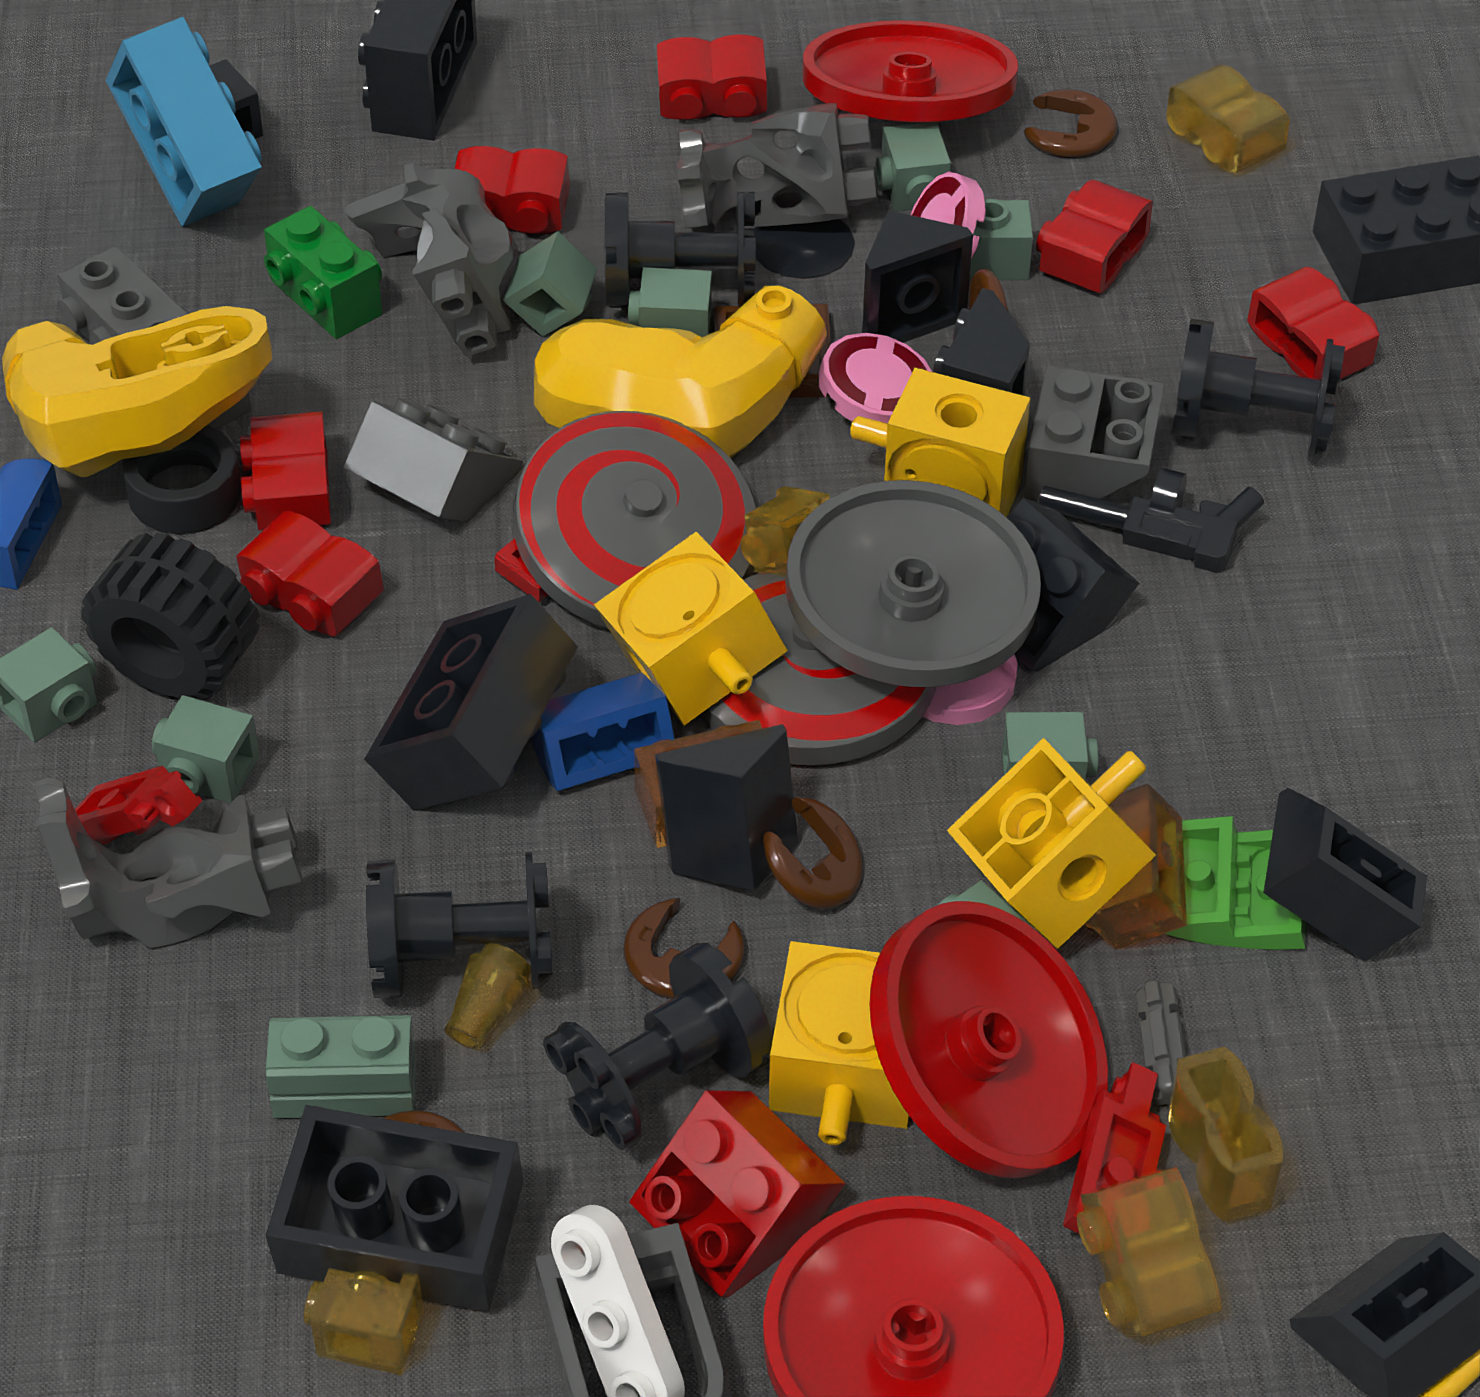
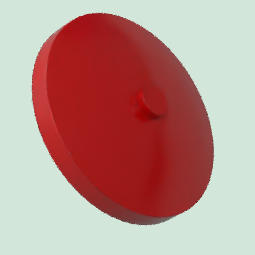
(910, 71)
(987, 1038)
(912, 1306)

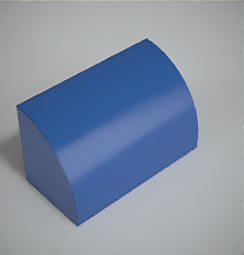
(27, 510)
(599, 728)

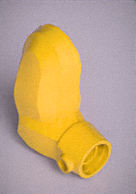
(715, 383)
(134, 390)

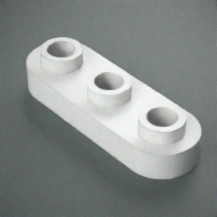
(614, 1305)

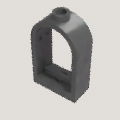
(664, 1267)

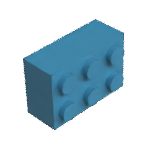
(184, 120)

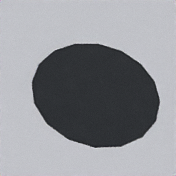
(804, 248)

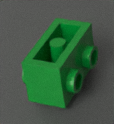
(323, 271)

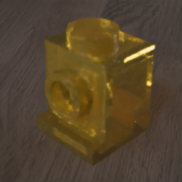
(774, 526)
(365, 1318)

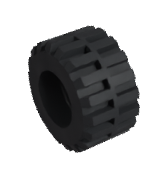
(170, 616)

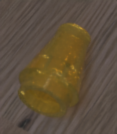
(488, 992)

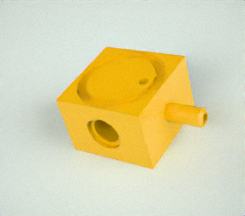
(954, 437)
(691, 627)
(1054, 839)
(825, 1043)

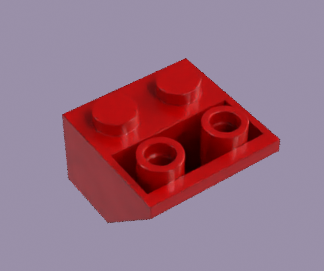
(736, 1188)

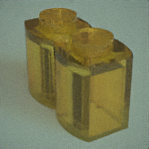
(1227, 118)
(1225, 1134)
(1148, 1253)

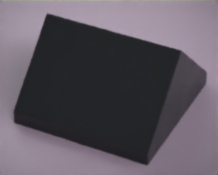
(916, 277)
(722, 802)

